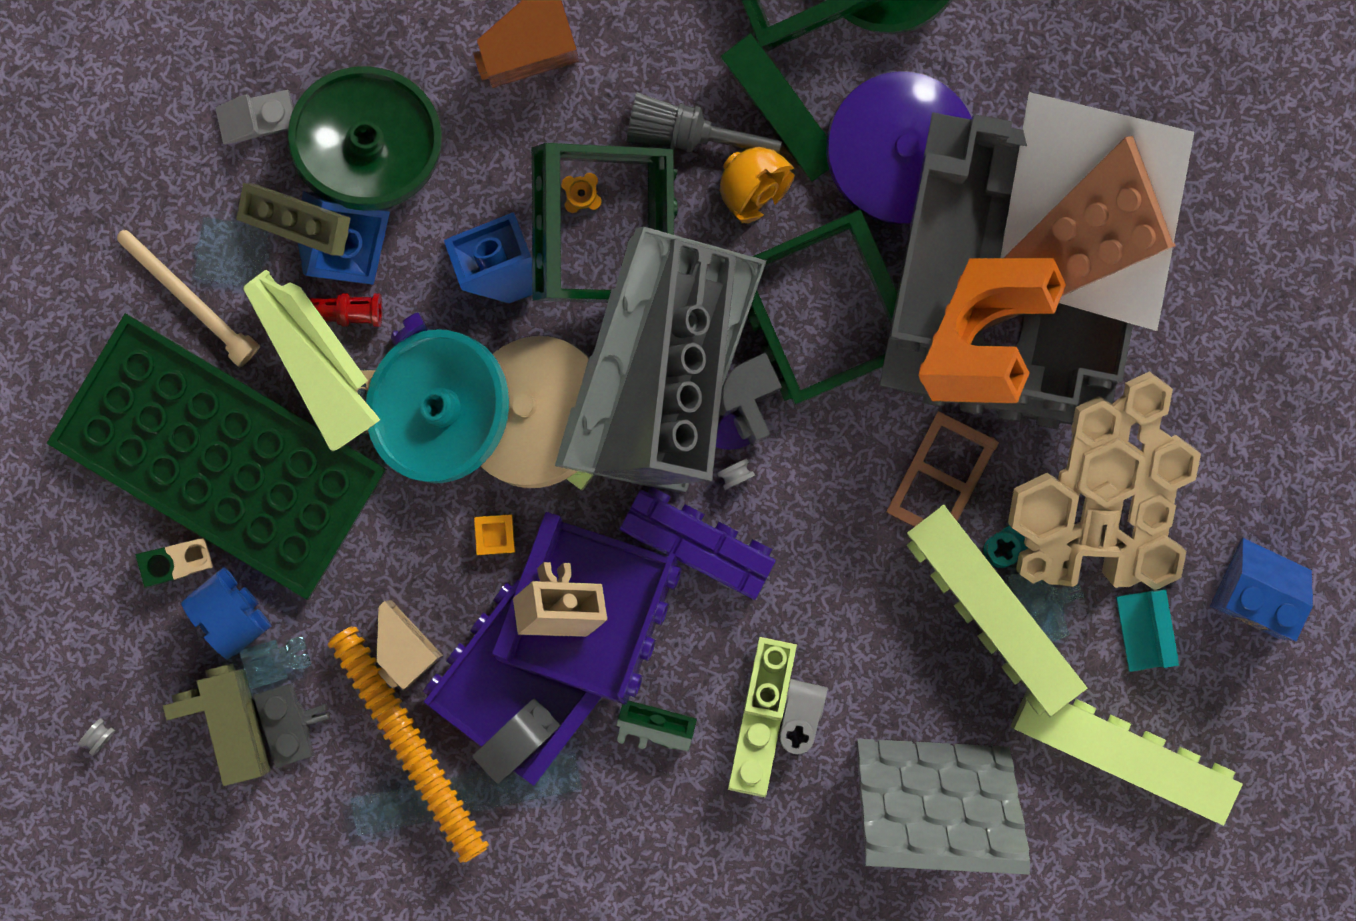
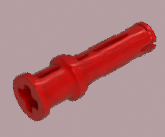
(351, 309)

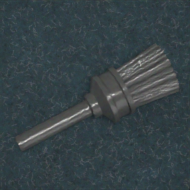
(684, 127)

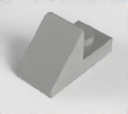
(254, 117)

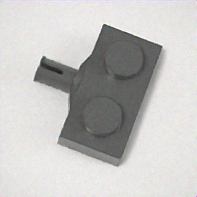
(287, 724)

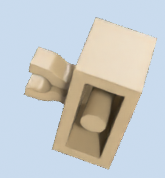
(559, 606)

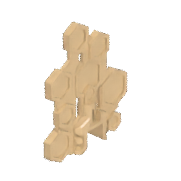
(1108, 472)

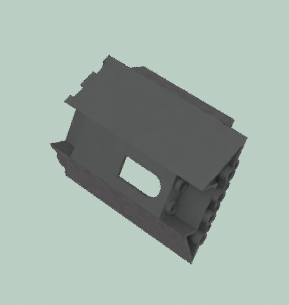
(964, 216)

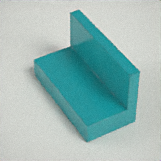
(1147, 630)

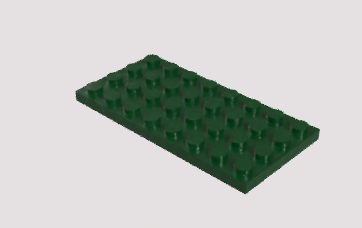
(216, 456)

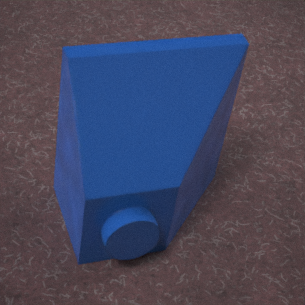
(361, 248)
(493, 260)

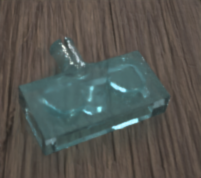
(1045, 603)

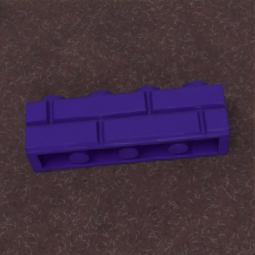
(697, 543)

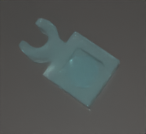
(267, 662)

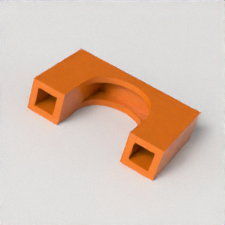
(983, 293)

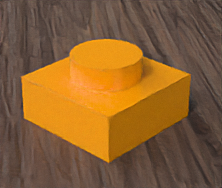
(494, 534)

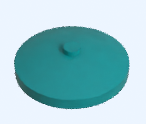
(438, 406)

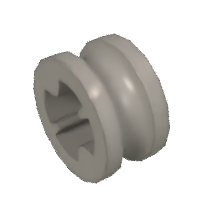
(735, 474)
(96, 737)

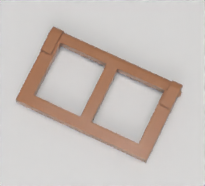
(917, 464)

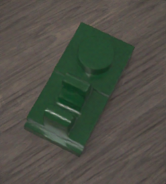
(655, 724)

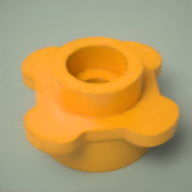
(573, 185)

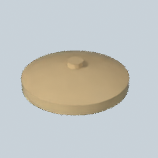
(542, 389)

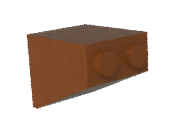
(526, 43)

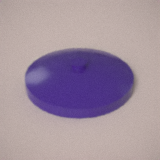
(881, 141)

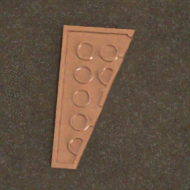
(1100, 224)

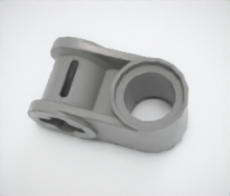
(803, 709)

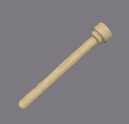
(240, 347)

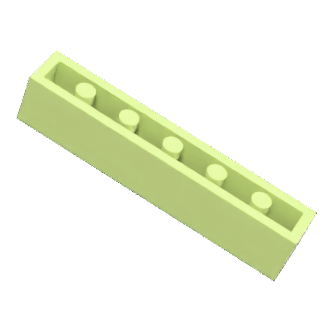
(997, 612)
(1133, 757)

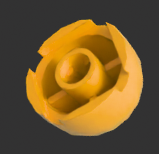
(753, 180)

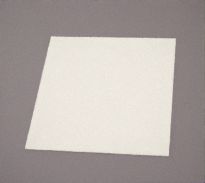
(1061, 150)

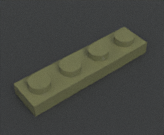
(293, 219)

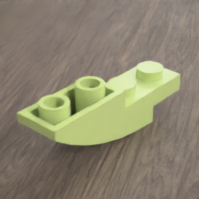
(762, 717)

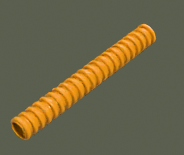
(408, 744)

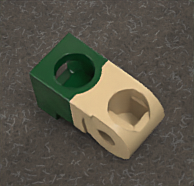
(173, 562)

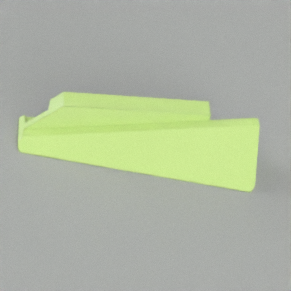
(313, 359)

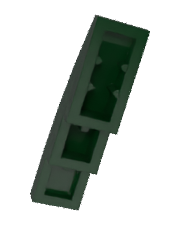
(778, 105)

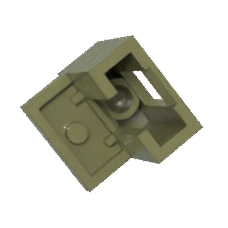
(230, 720)

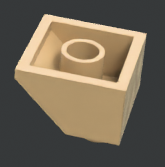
(402, 648)

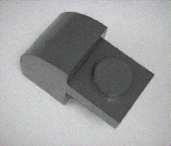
(742, 390)
(516, 741)

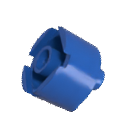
(225, 614)

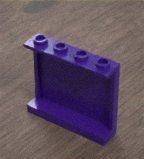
(634, 598)
(484, 694)

